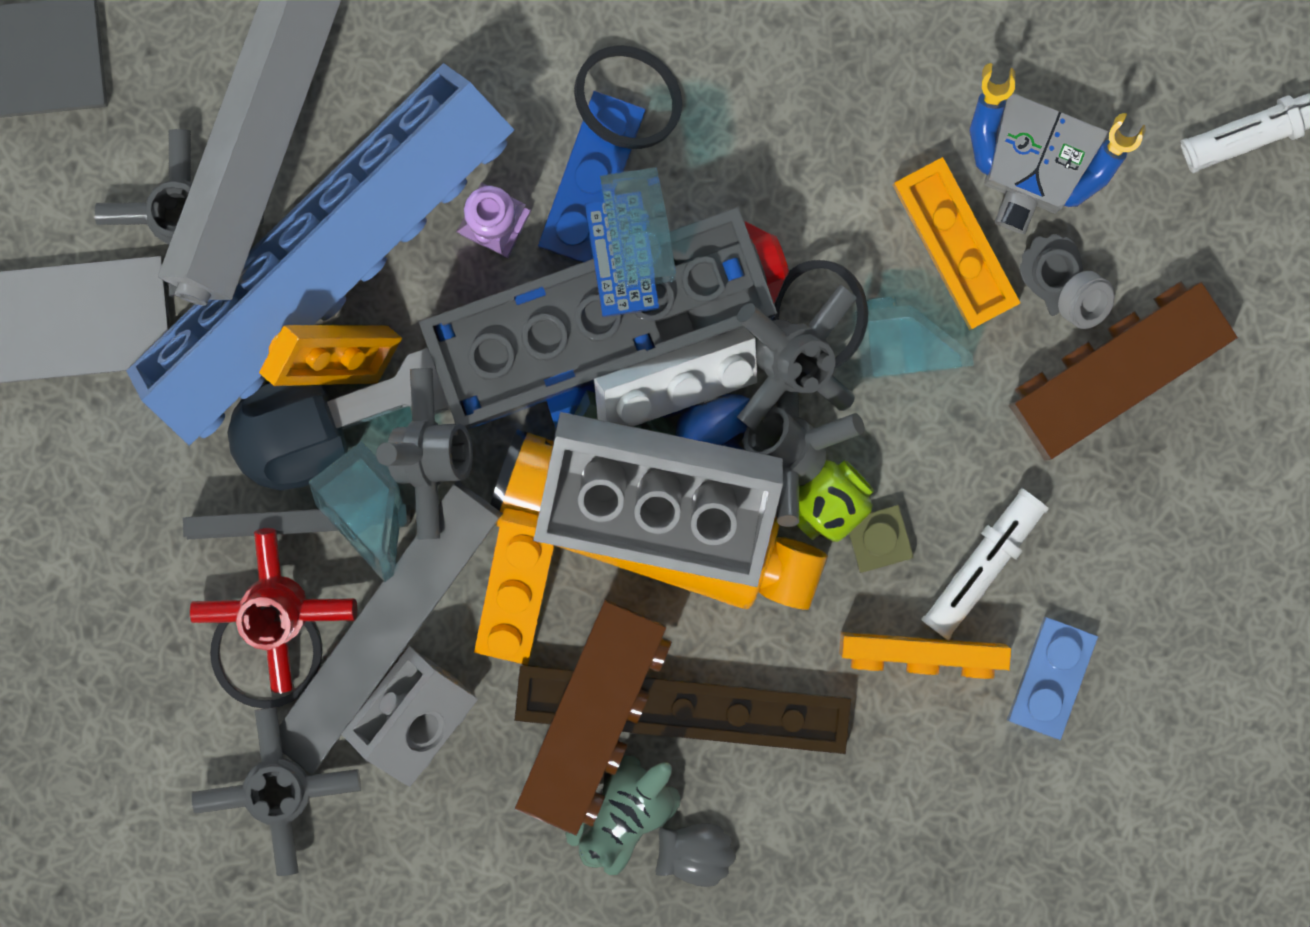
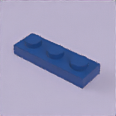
(590, 158)

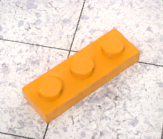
(956, 243)
(329, 354)
(514, 590)
(924, 654)

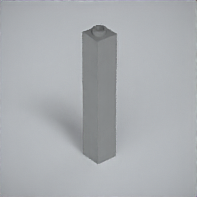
(246, 148)

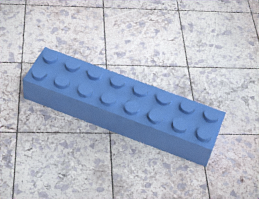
(321, 251)

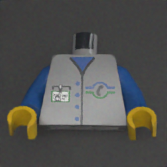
(1040, 153)

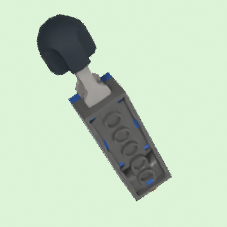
(521, 349)

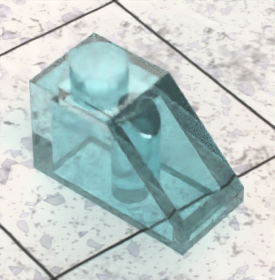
(638, 228)
(905, 343)
(363, 506)

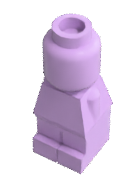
(493, 219)

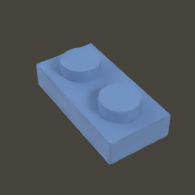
(1052, 678)

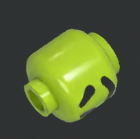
(834, 502)

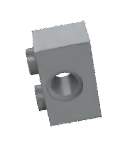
(409, 717)

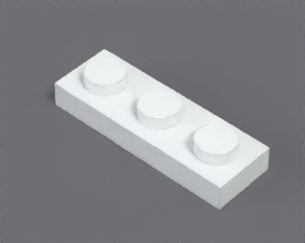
(677, 379)

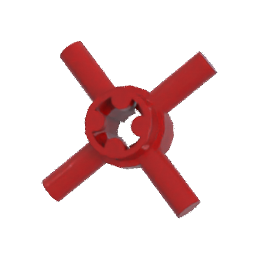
(259, 625)

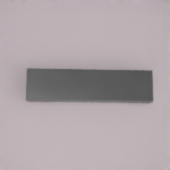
(284, 523)

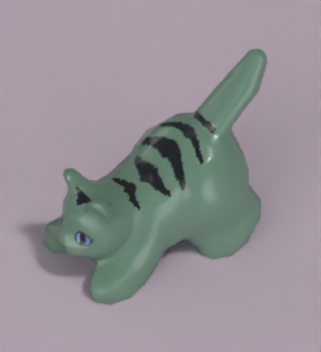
(632, 806)

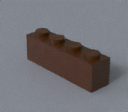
(1123, 370)
(591, 718)

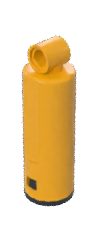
(789, 567)

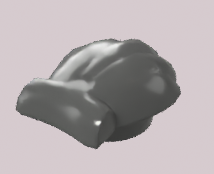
(1049, 267)
(695, 854)

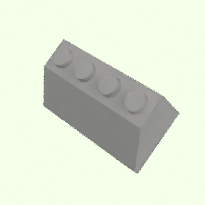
(659, 499)

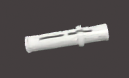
(1284, 120)
(1024, 510)

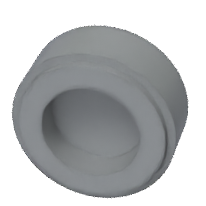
(1086, 299)

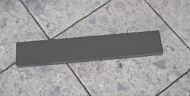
(385, 628)

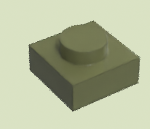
(880, 540)

